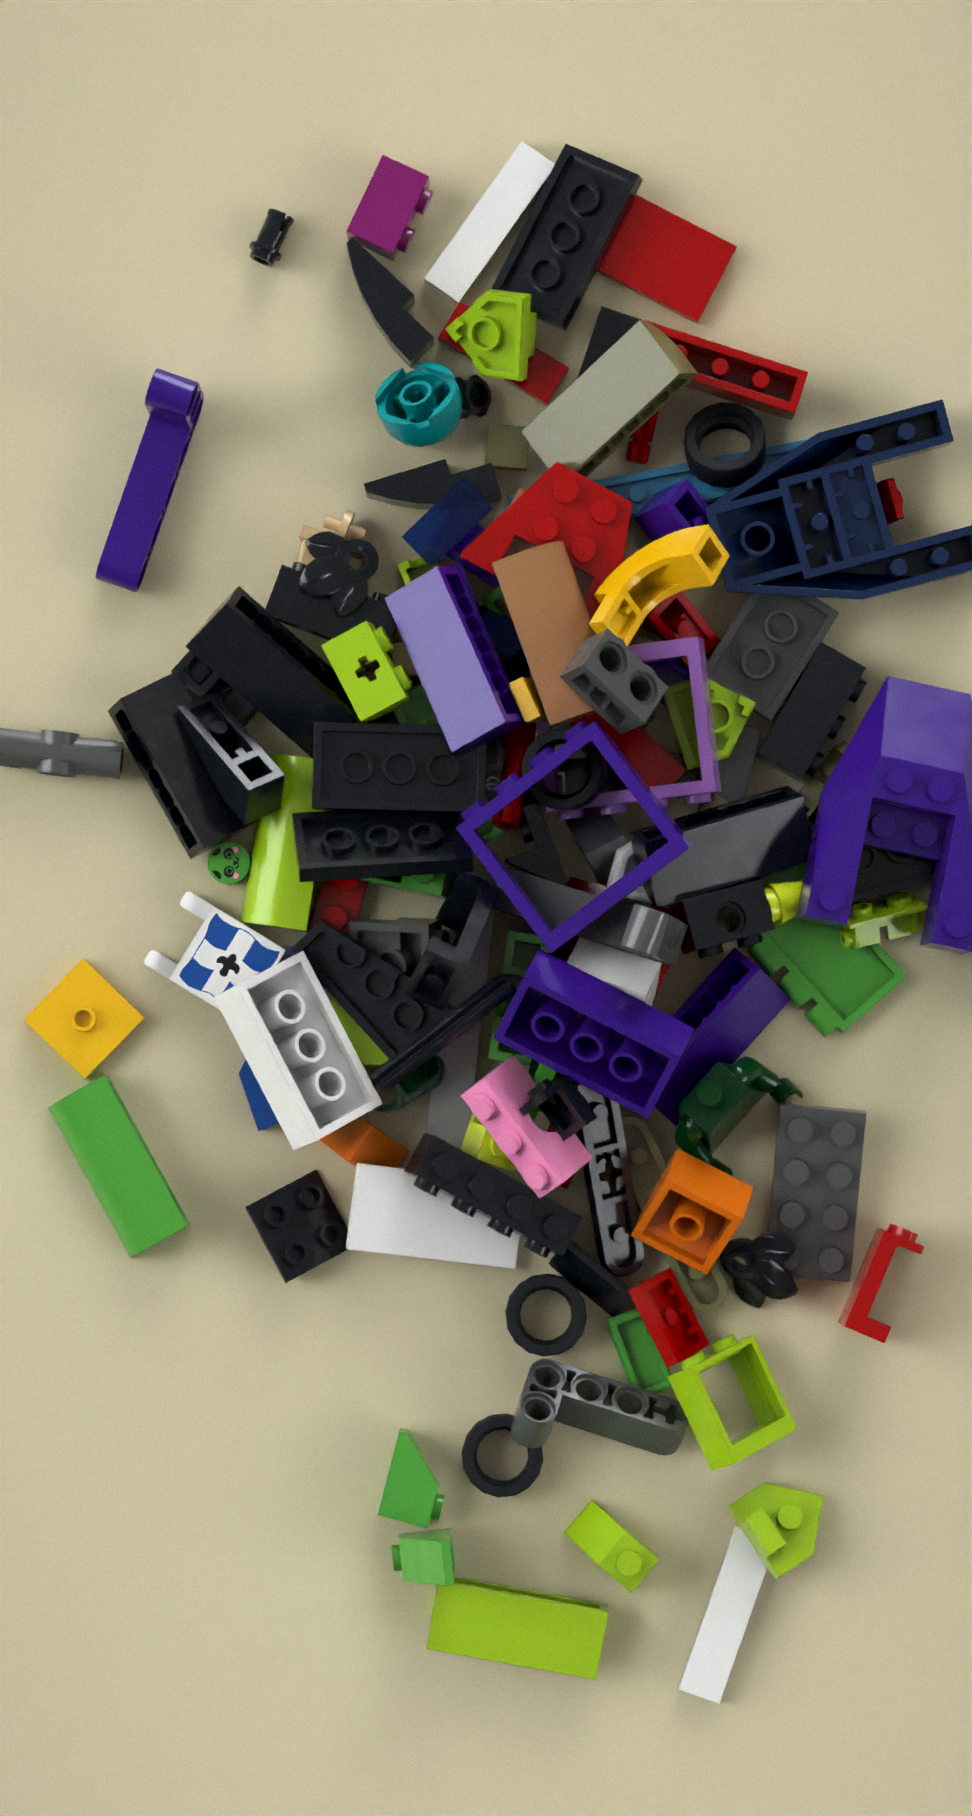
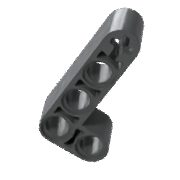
(596, 1406)

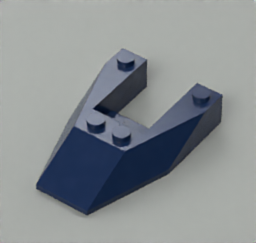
(819, 521)

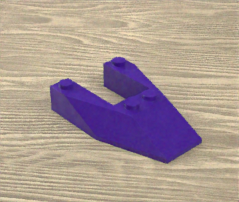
(901, 792)

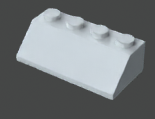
(298, 1050)

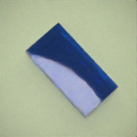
(447, 522)

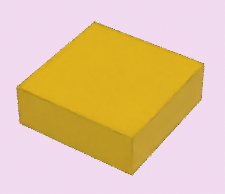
(528, 700)

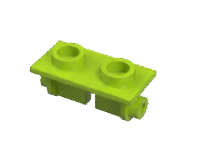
(898, 915)

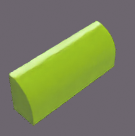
(273, 885)
(518, 1627)

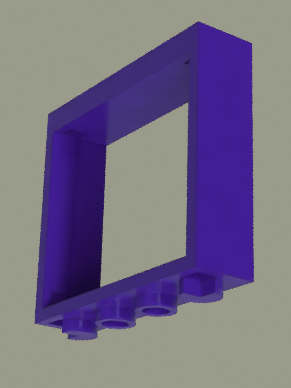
(542, 765)

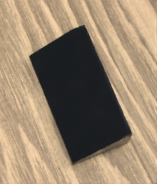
(592, 1279)

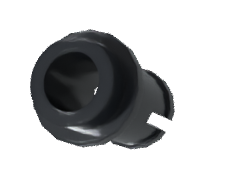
(271, 238)

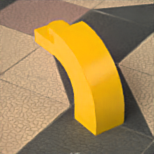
(653, 574)

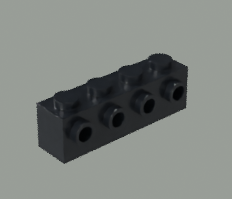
(493, 1194)

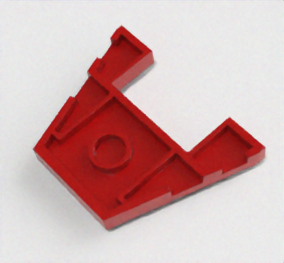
(564, 509)

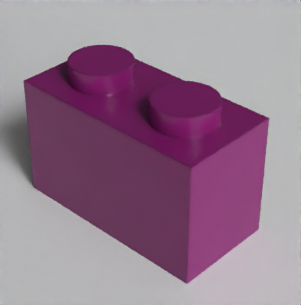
(389, 208)

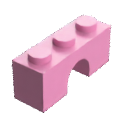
(537, 1155)

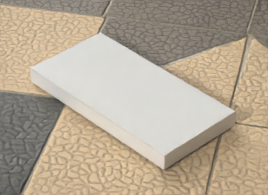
(403, 1220)

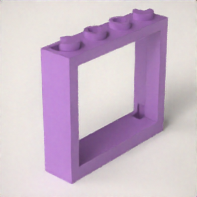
(694, 791)

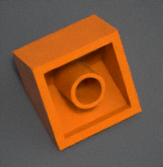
(692, 1211)

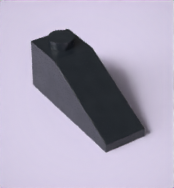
(233, 758)

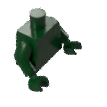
(722, 1102)

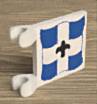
(219, 954)

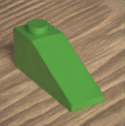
(425, 1557)

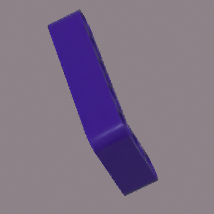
(174, 412)

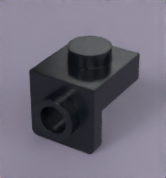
(562, 1106)

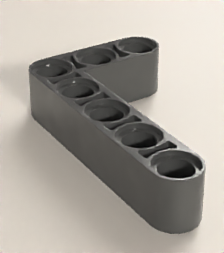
(623, 927)

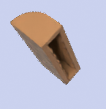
(548, 622)

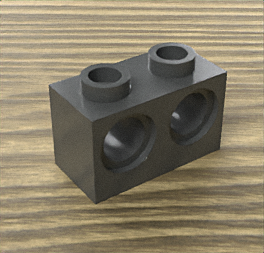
(614, 681)

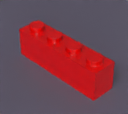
(740, 375)

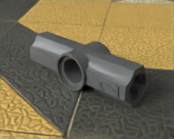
(61, 753)

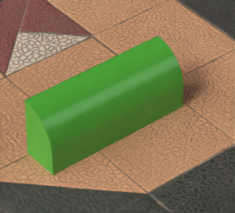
(119, 1165)

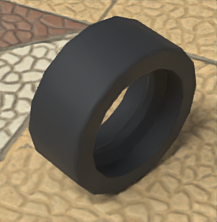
(719, 417)
(576, 800)
(559, 1344)
(479, 1478)

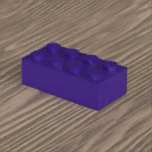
(593, 1033)

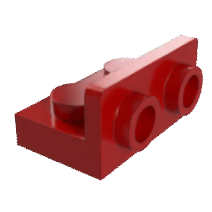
(668, 1317)

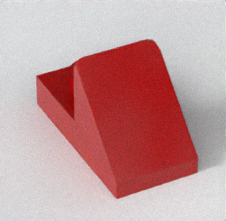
(679, 619)

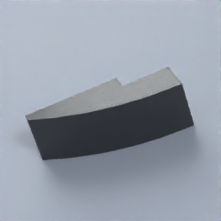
(388, 305)
(429, 483)

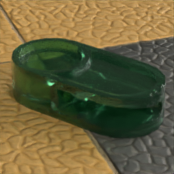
(415, 1085)

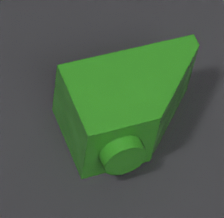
(410, 1485)

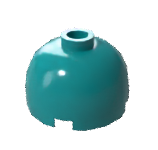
(420, 405)

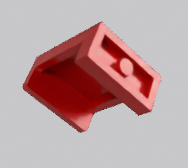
(870, 1278)

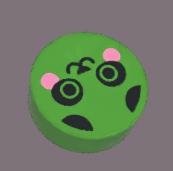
(229, 863)

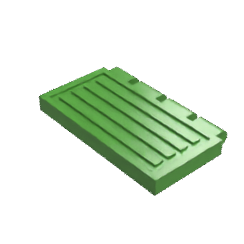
(818, 966)

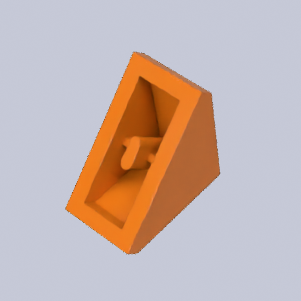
(365, 1144)

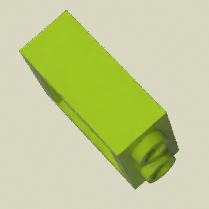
(759, 1391)

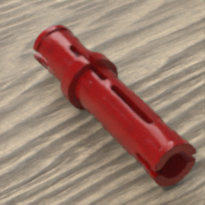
(516, 747)

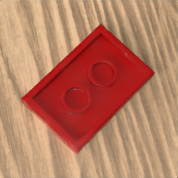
(666, 259)

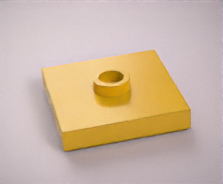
(84, 1019)

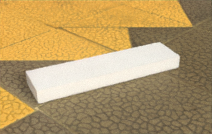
(490, 222)
(724, 1620)

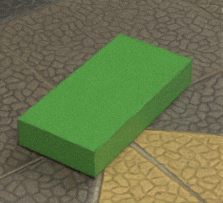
(638, 1352)

